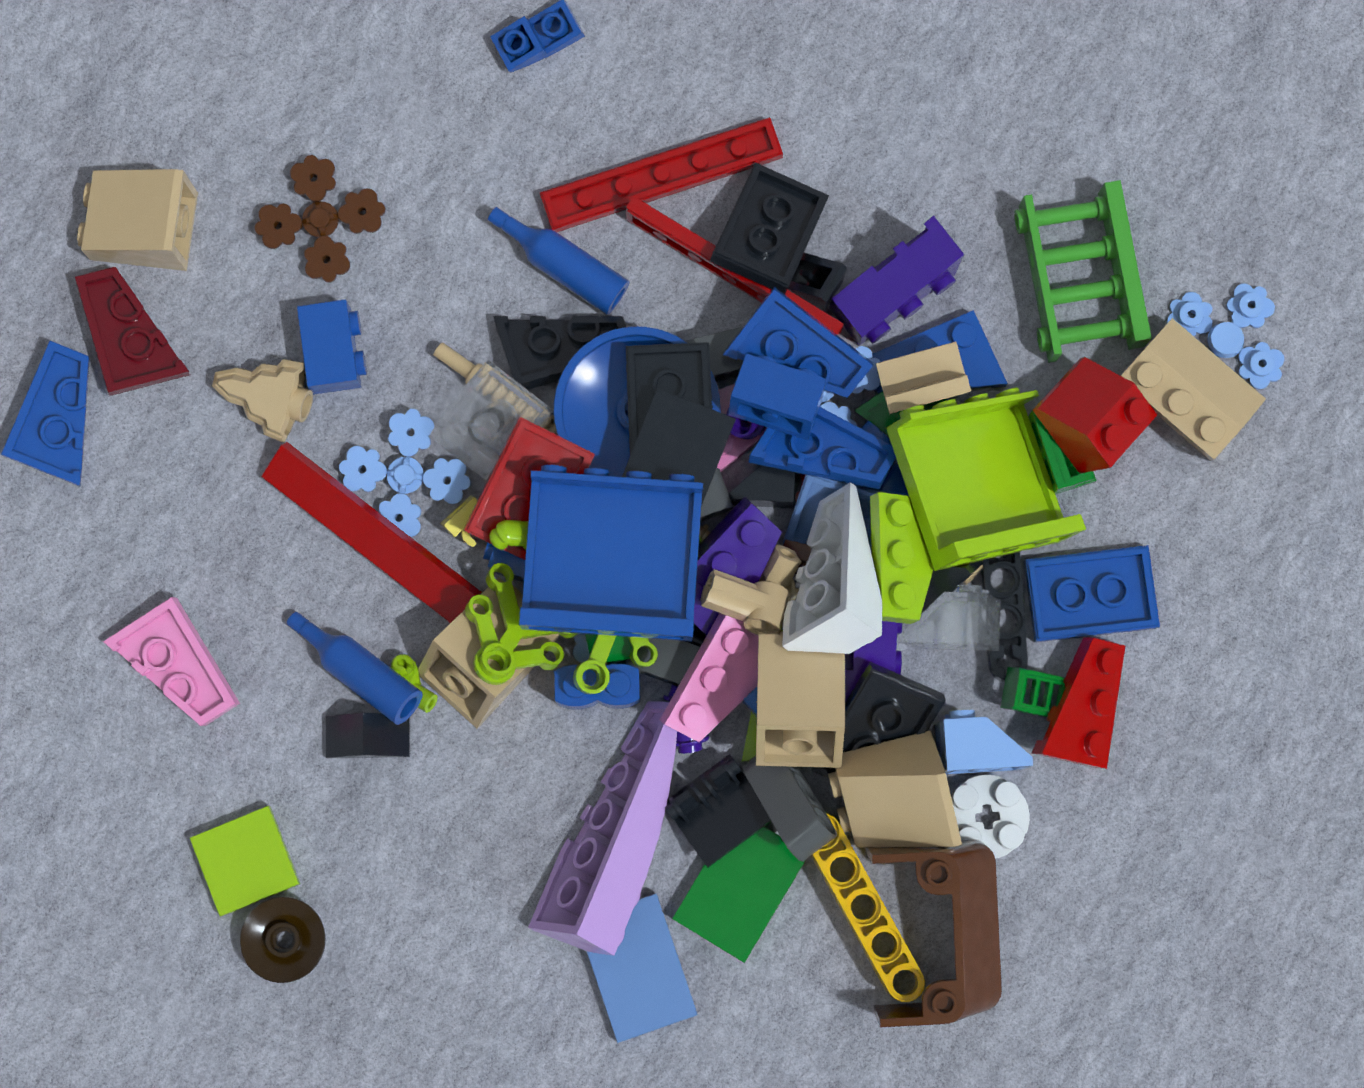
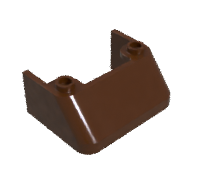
(971, 878)

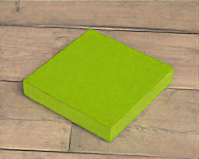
(245, 861)

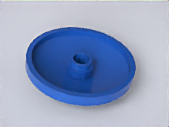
(594, 397)

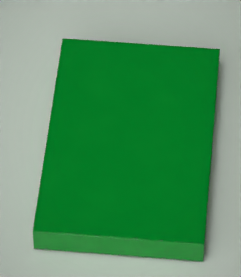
(740, 893)

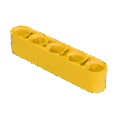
(877, 922)

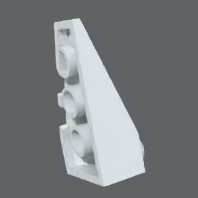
(838, 588)

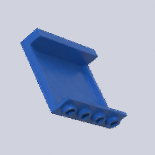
(611, 554)

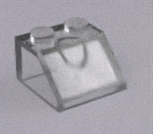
(484, 416)
(958, 622)

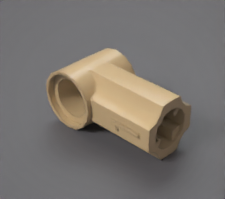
(757, 605)

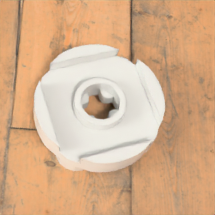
(1002, 798)

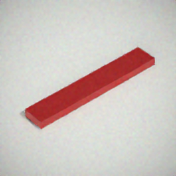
(661, 174)
(700, 252)
(369, 532)

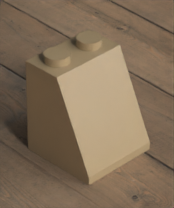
(139, 218)
(451, 670)
(799, 706)
(896, 795)

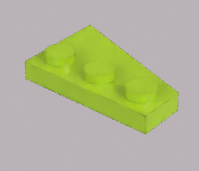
(899, 557)

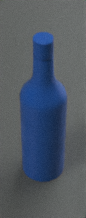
(566, 262)
(361, 671)

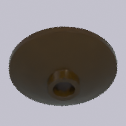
(261, 945)

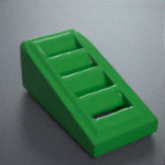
(1015, 690)

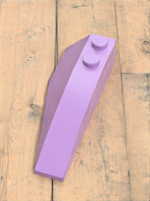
(605, 867)

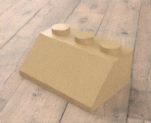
(1193, 390)

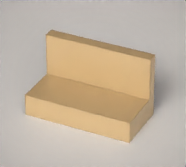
(922, 377)

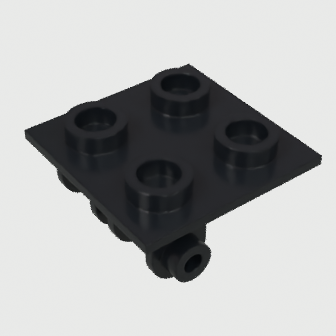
(717, 811)

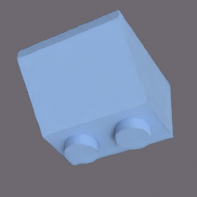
(977, 745)

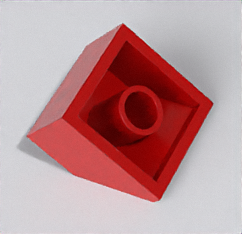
(1094, 415)

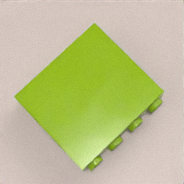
(978, 479)

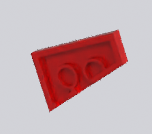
(1085, 715)

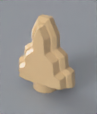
(269, 394)

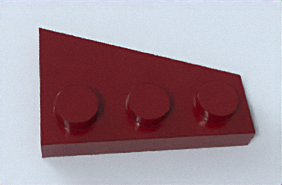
(124, 336)

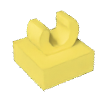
(456, 520)

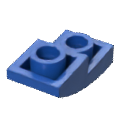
(538, 37)

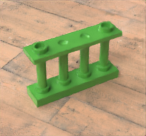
(1115, 246)

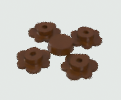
(320, 218)

